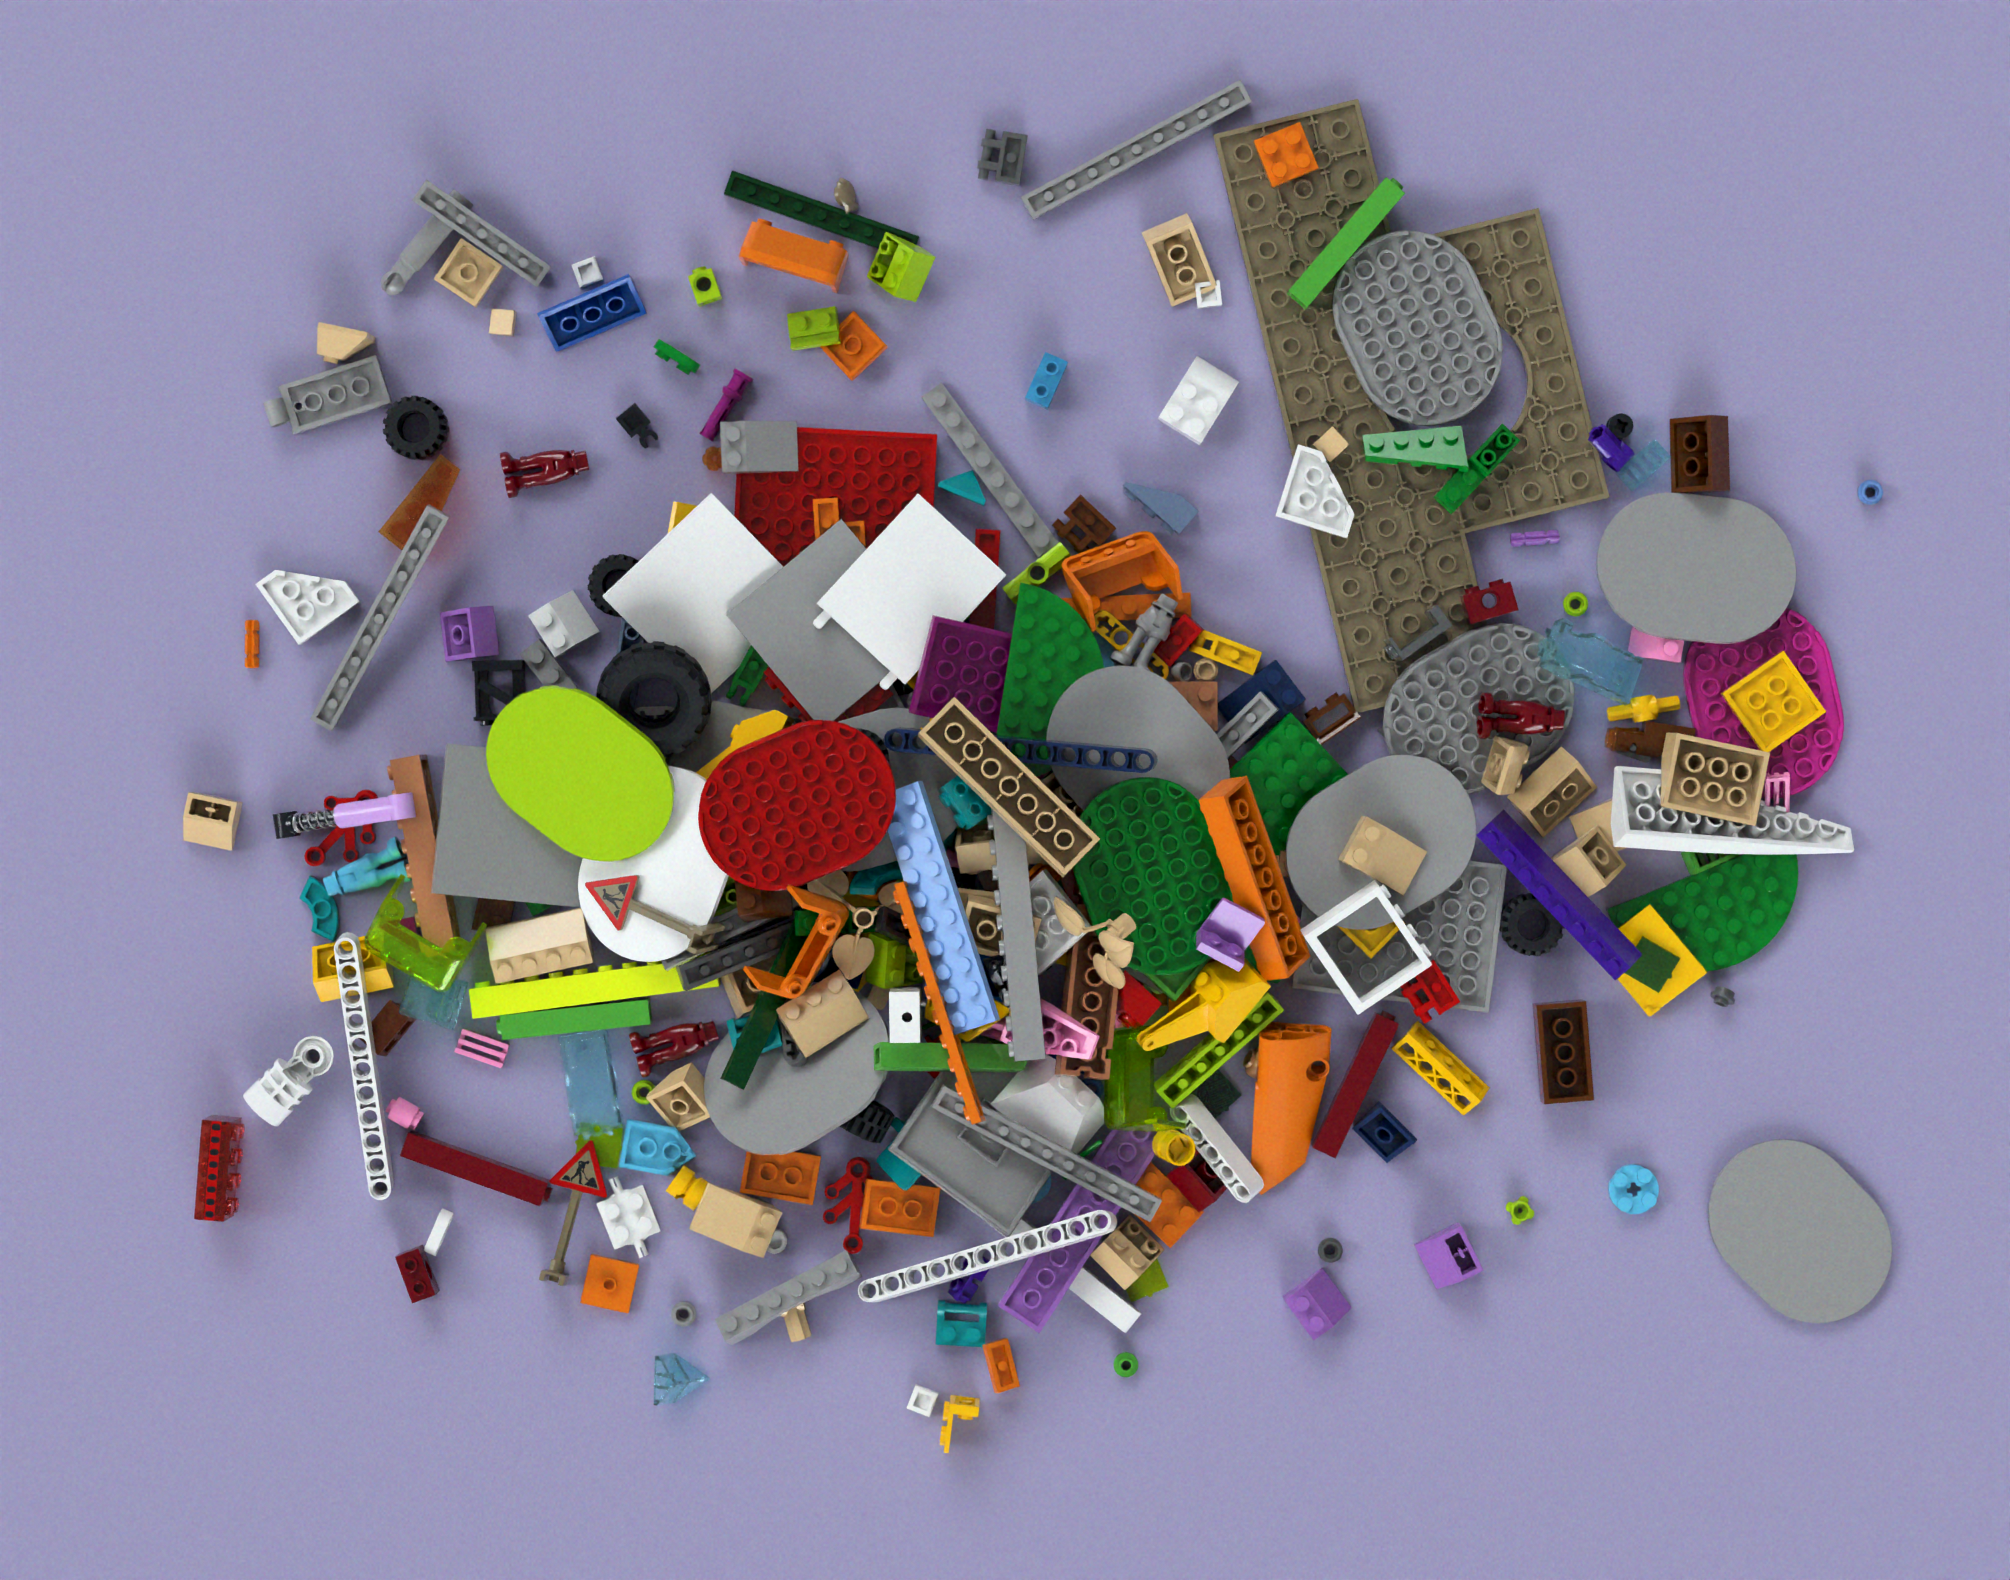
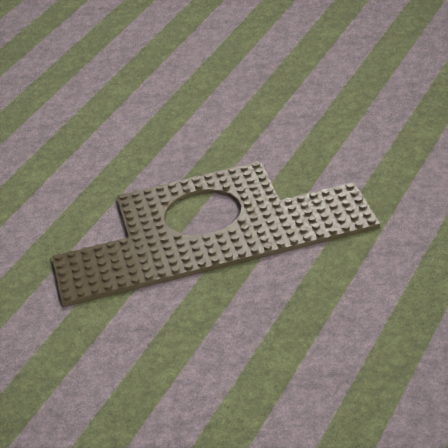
(1402, 542)

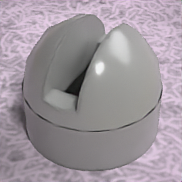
(1181, 671)

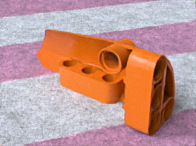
(1287, 1097)

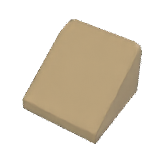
(502, 322)
(1331, 444)
(879, 997)

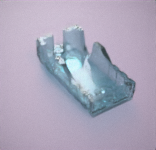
(1589, 661)
(590, 1083)

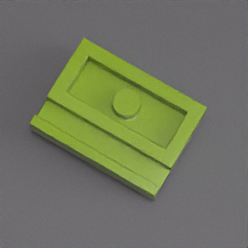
(813, 328)

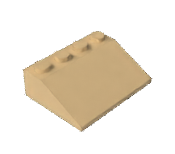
(1712, 778)

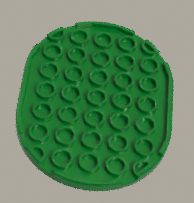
(1155, 868)

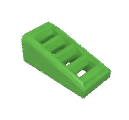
(1698, 865)

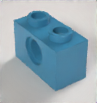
(1046, 380)

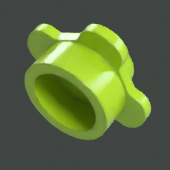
(1527, 1212)

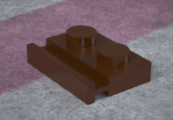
(493, 912)

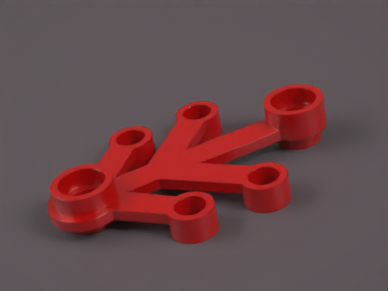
(332, 838)
(853, 1199)

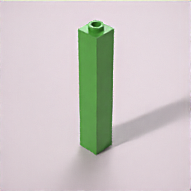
(1346, 242)
(575, 1019)
(934, 1057)

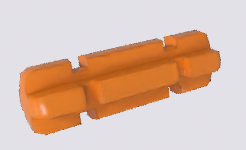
(252, 643)

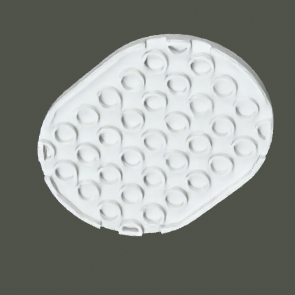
(674, 879)

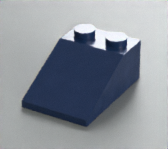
(1274, 684)

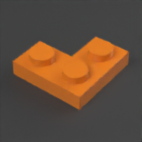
(827, 514)

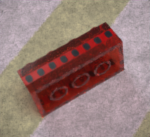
(218, 1168)

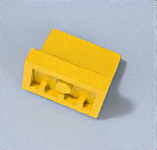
(964, 1407)

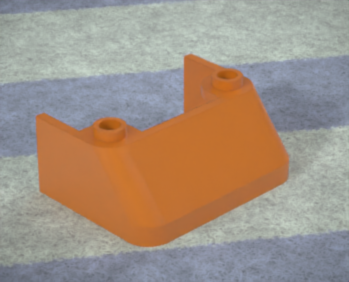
(794, 254)
(1118, 567)
(814, 951)

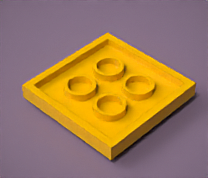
(1773, 702)

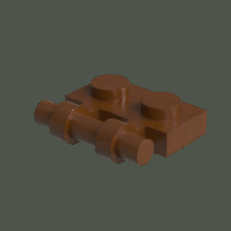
(1088, 520)

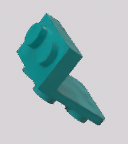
(964, 803)
(897, 1169)

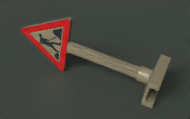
(616, 899)
(581, 1175)

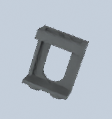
(1440, 624)

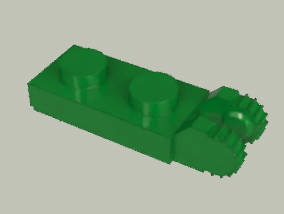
(748, 675)

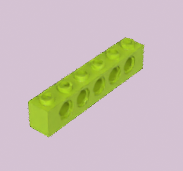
(1212, 1054)

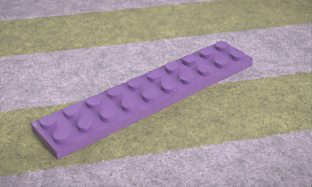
(1049, 1274)

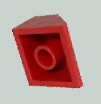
(1135, 1003)

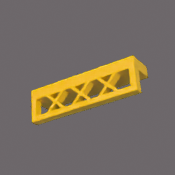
(1444, 1065)

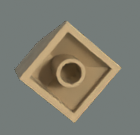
(341, 343)
(680, 1098)

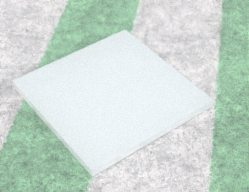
(690, 585)

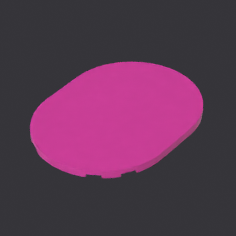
(1716, 667)

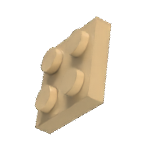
(468, 272)

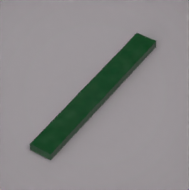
(810, 211)
(762, 1016)

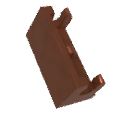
(389, 1028)

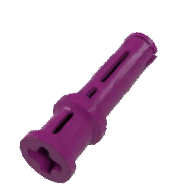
(732, 393)

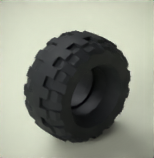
(668, 662)

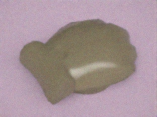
(845, 195)

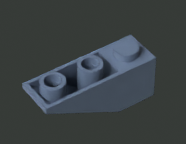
(1167, 506)

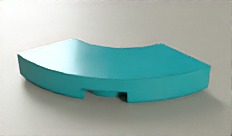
(869, 880)
(323, 909)

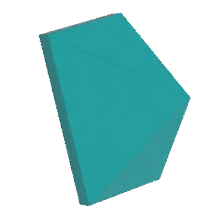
(964, 486)

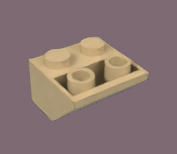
(211, 820)
(1127, 1252)

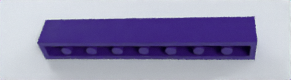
(1559, 895)

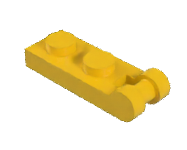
(1227, 652)

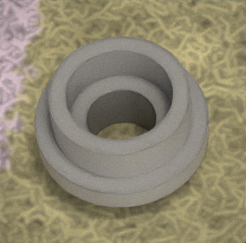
(683, 1321)

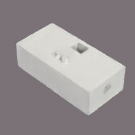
(905, 1014)

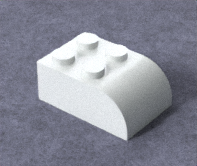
(1198, 400)

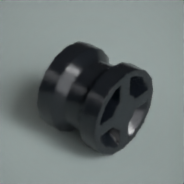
(1616, 426)

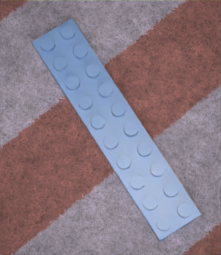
(940, 911)

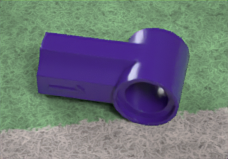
(1613, 450)

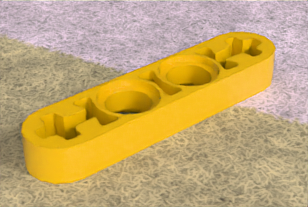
(1102, 630)

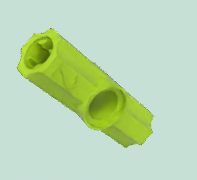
(1050, 562)

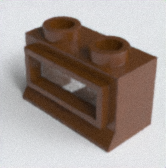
(1331, 718)

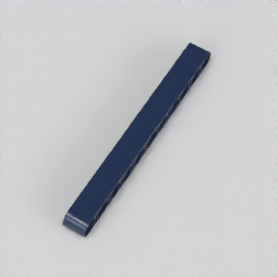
(1032, 754)

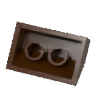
(1699, 454)
(762, 904)

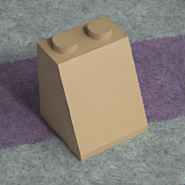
(1590, 861)

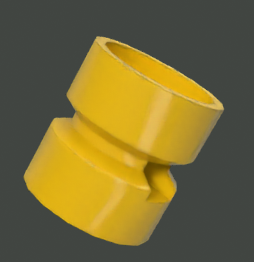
(1173, 1147)
(687, 1187)

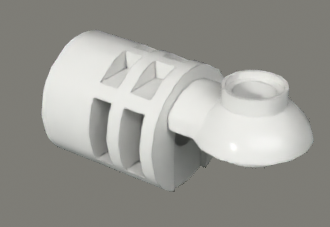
(288, 1081)

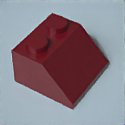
(1197, 1182)

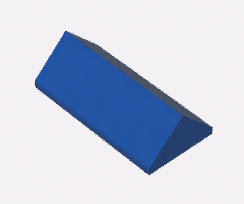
(592, 313)

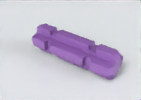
(1534, 538)

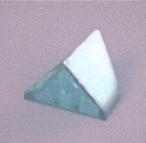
(674, 1378)

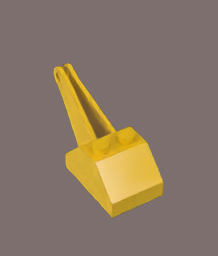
(748, 732)
(1216, 1004)

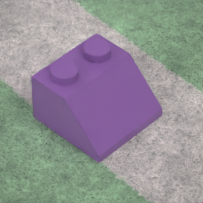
(469, 633)
(1317, 1303)

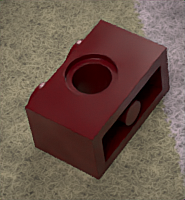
(1504, 601)
(417, 1274)

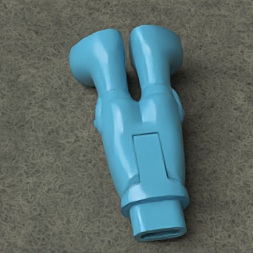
(365, 873)

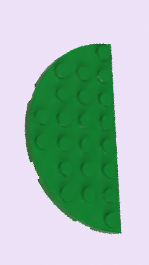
(1046, 655)
(1726, 909)

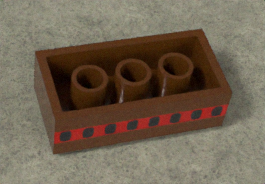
(1563, 1051)

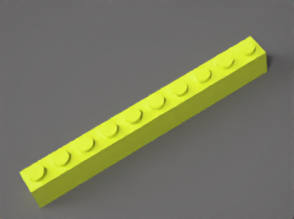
(576, 989)

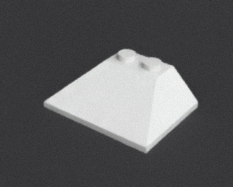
(1051, 1104)

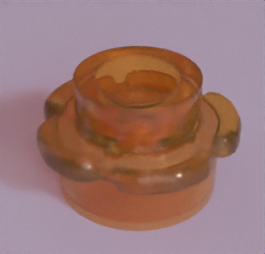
(707, 458)

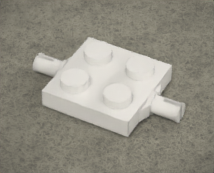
(628, 1217)

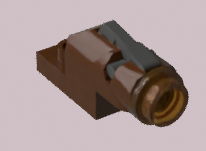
(1642, 743)

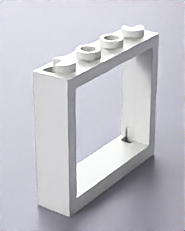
(1344, 909)

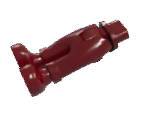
(556, 465)
(1531, 718)
(686, 1041)

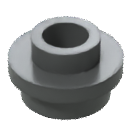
(1723, 996)
(1336, 1255)

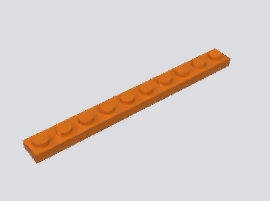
(957, 1061)

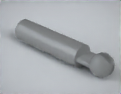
(419, 250)

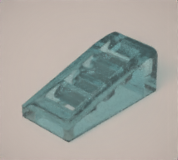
(1660, 451)

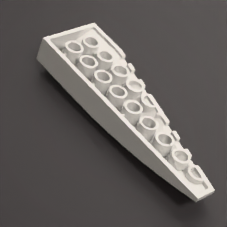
(1644, 824)

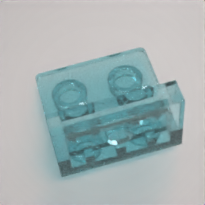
(433, 1006)

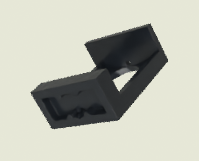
(481, 670)

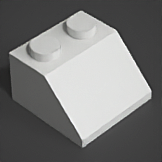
(564, 623)

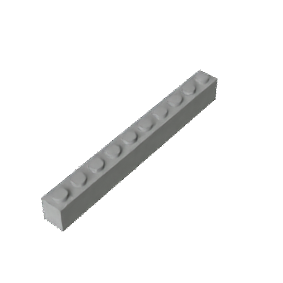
(1017, 942)

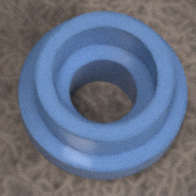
(1877, 489)

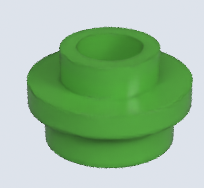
(1125, 1356)

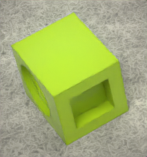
(709, 296)

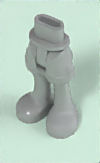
(1155, 625)

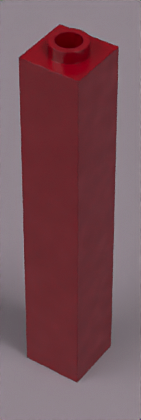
(1355, 1083)
(476, 1168)

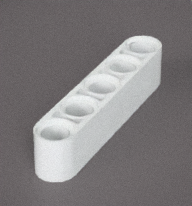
(1218, 1149)

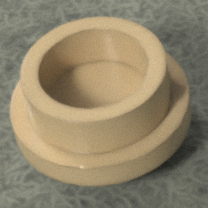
(1205, 670)

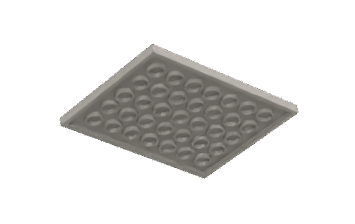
(1455, 926)

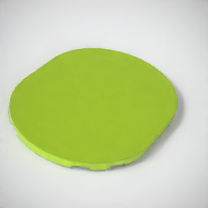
(580, 773)

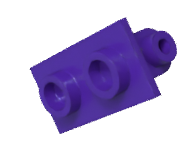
(963, 1288)

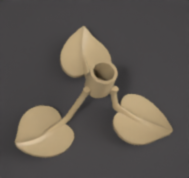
(1117, 950)
(851, 952)

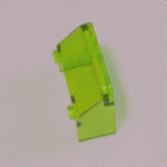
(413, 953)
(1131, 1086)

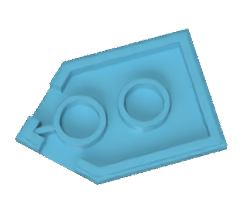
(654, 1148)

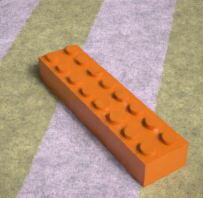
(1254, 875)

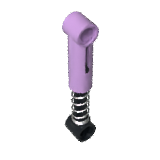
(346, 815)

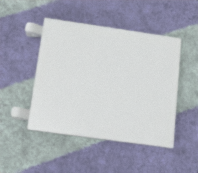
(904, 579)

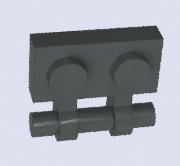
(1010, 159)

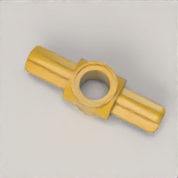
(1643, 708)

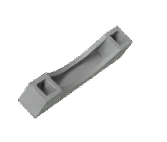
(812, 1283)

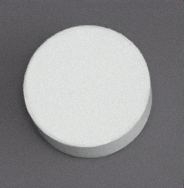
(778, 1242)

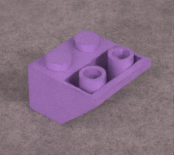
(1448, 1256)

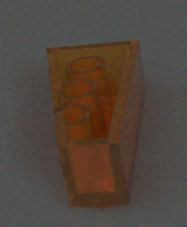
(431, 489)

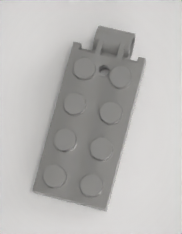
(330, 396)

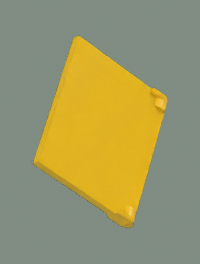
(1687, 971)

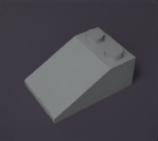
(759, 446)

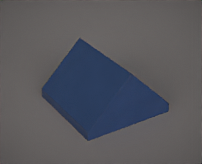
(1384, 1132)

